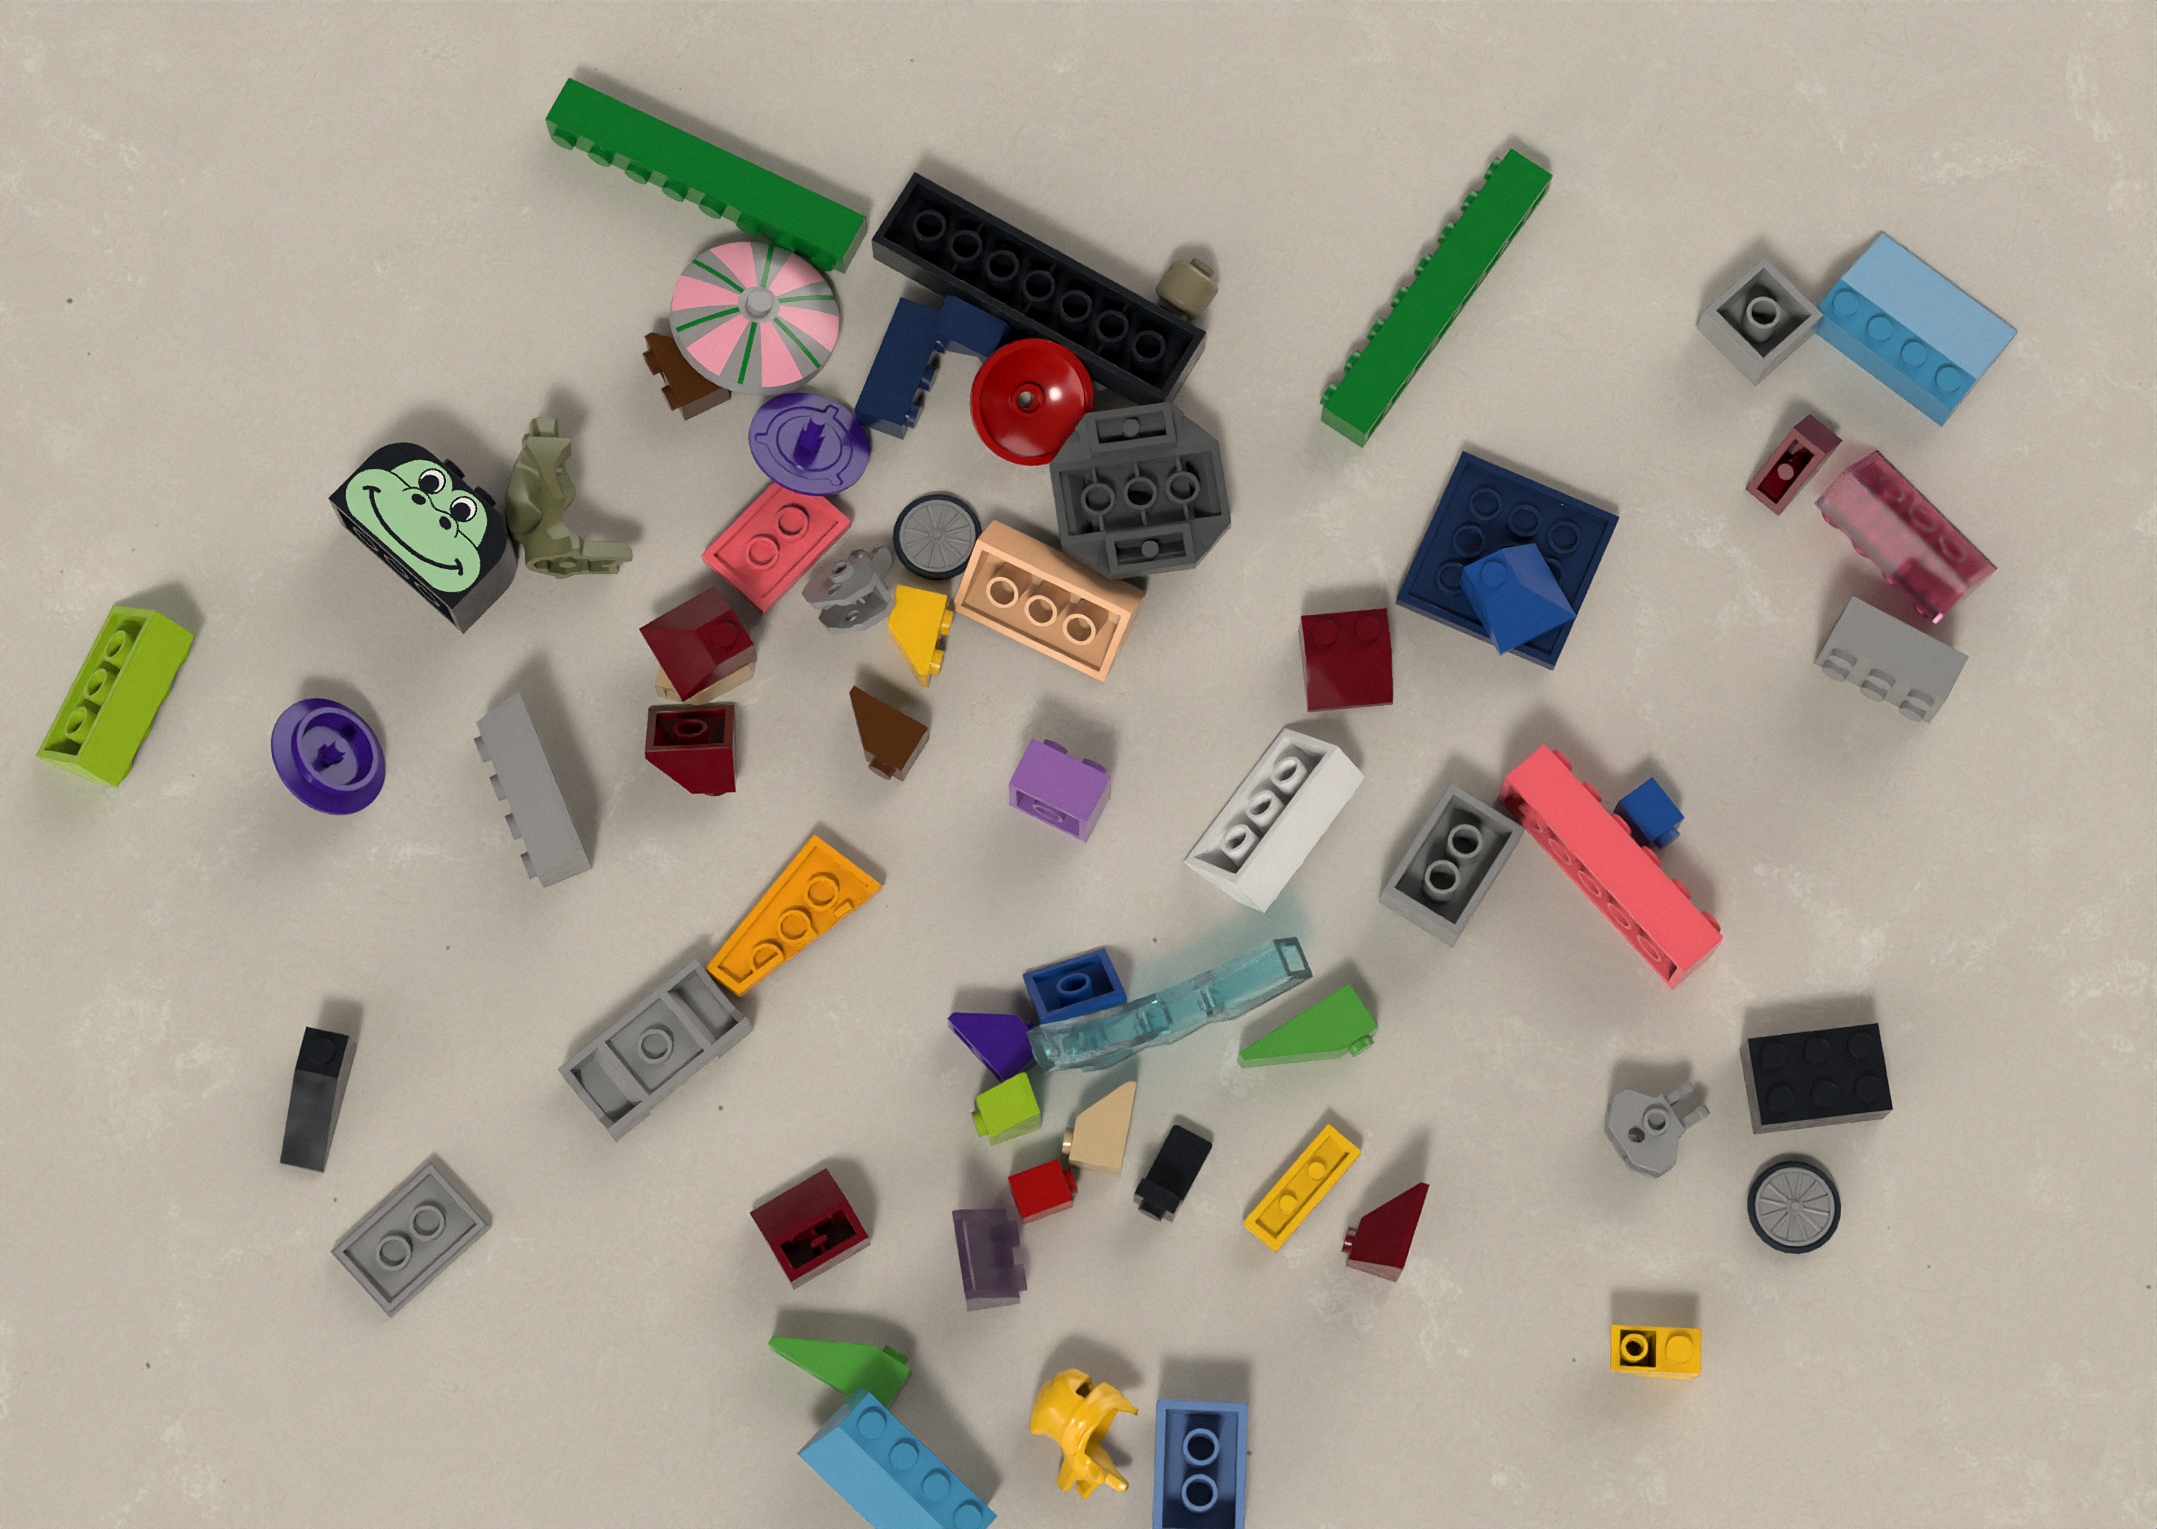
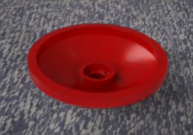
(1058, 400)

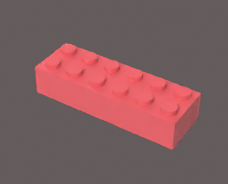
(1610, 865)

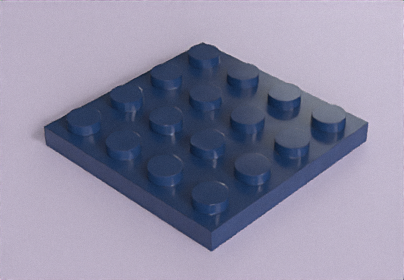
(1496, 510)

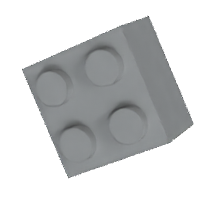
(1759, 321)

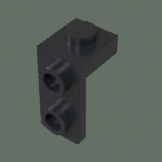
(1172, 1174)

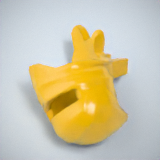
(1078, 1419)

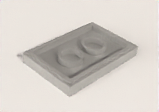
(410, 1239)

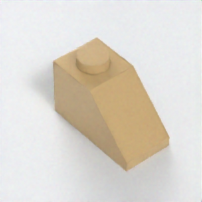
(1101, 1133)

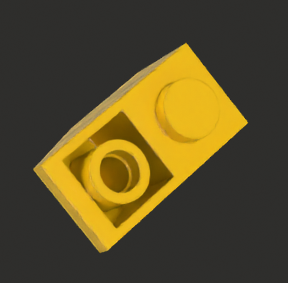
(917, 630)
(1656, 1351)

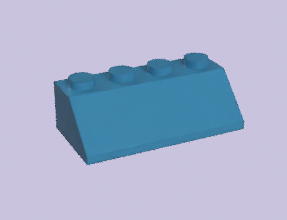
(890, 1471)

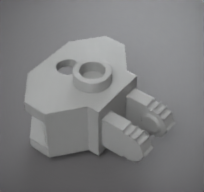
(852, 589)
(1654, 1127)

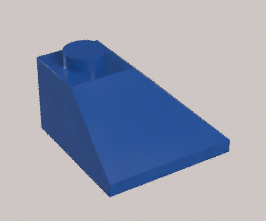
(1515, 596)

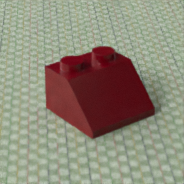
(1346, 659)

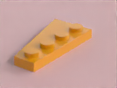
(796, 911)

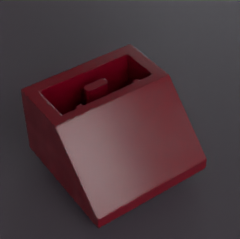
(810, 1228)

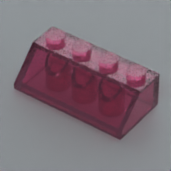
(1904, 536)

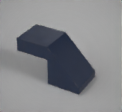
(971, 330)

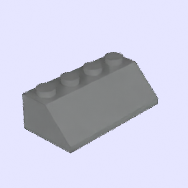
(532, 793)

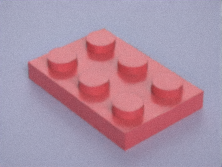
(775, 544)

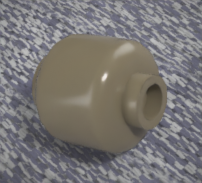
(1186, 289)

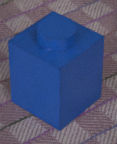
(1650, 815)

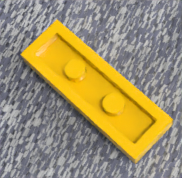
(1301, 1188)

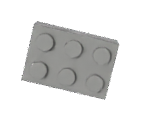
(1890, 660)
(1451, 865)

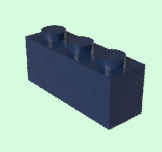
(901, 371)

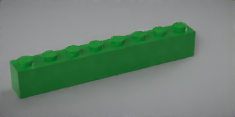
(706, 176)
(1435, 298)

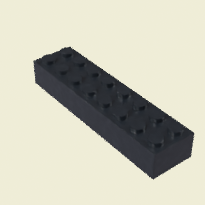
(1038, 292)

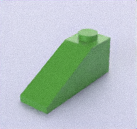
(1320, 1033)
(848, 1366)

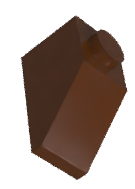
(887, 735)

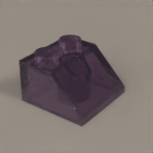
(987, 1258)

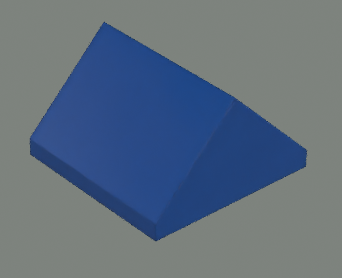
(1074, 988)

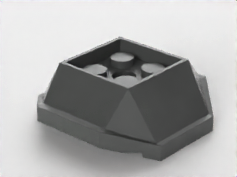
(1146, 452)

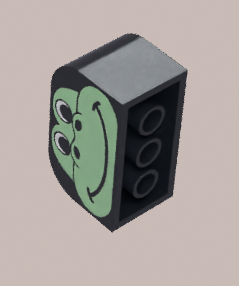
(430, 529)

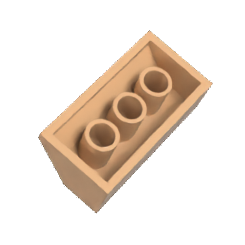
(1047, 600)

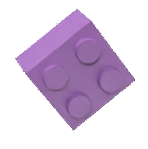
(1060, 789)

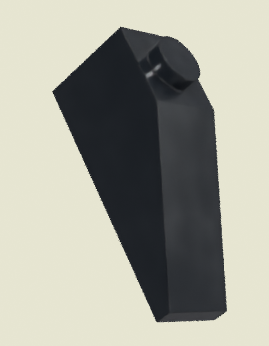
(316, 1098)

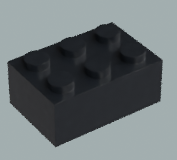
(1815, 1078)

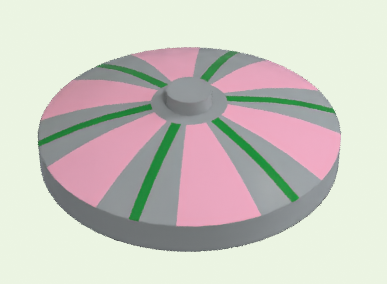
(754, 318)

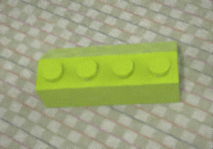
(116, 695)

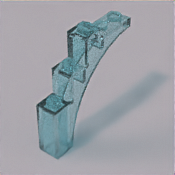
(1173, 1013)

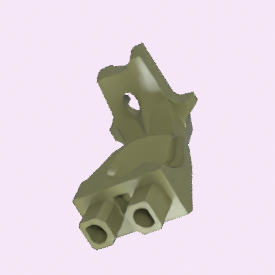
(535, 505)

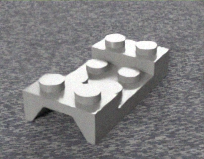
(655, 1049)

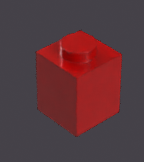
(1042, 1191)

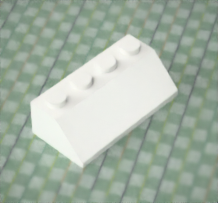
(1275, 818)

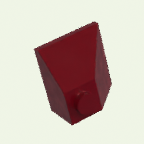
(699, 643)
(694, 747)
(1385, 1235)

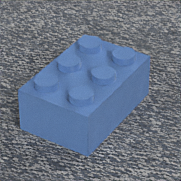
(1199, 1465)

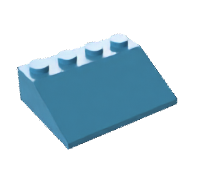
(1912, 329)

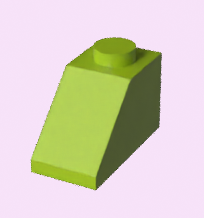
(1007, 1110)

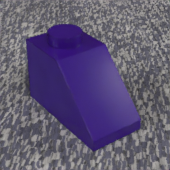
(996, 1041)

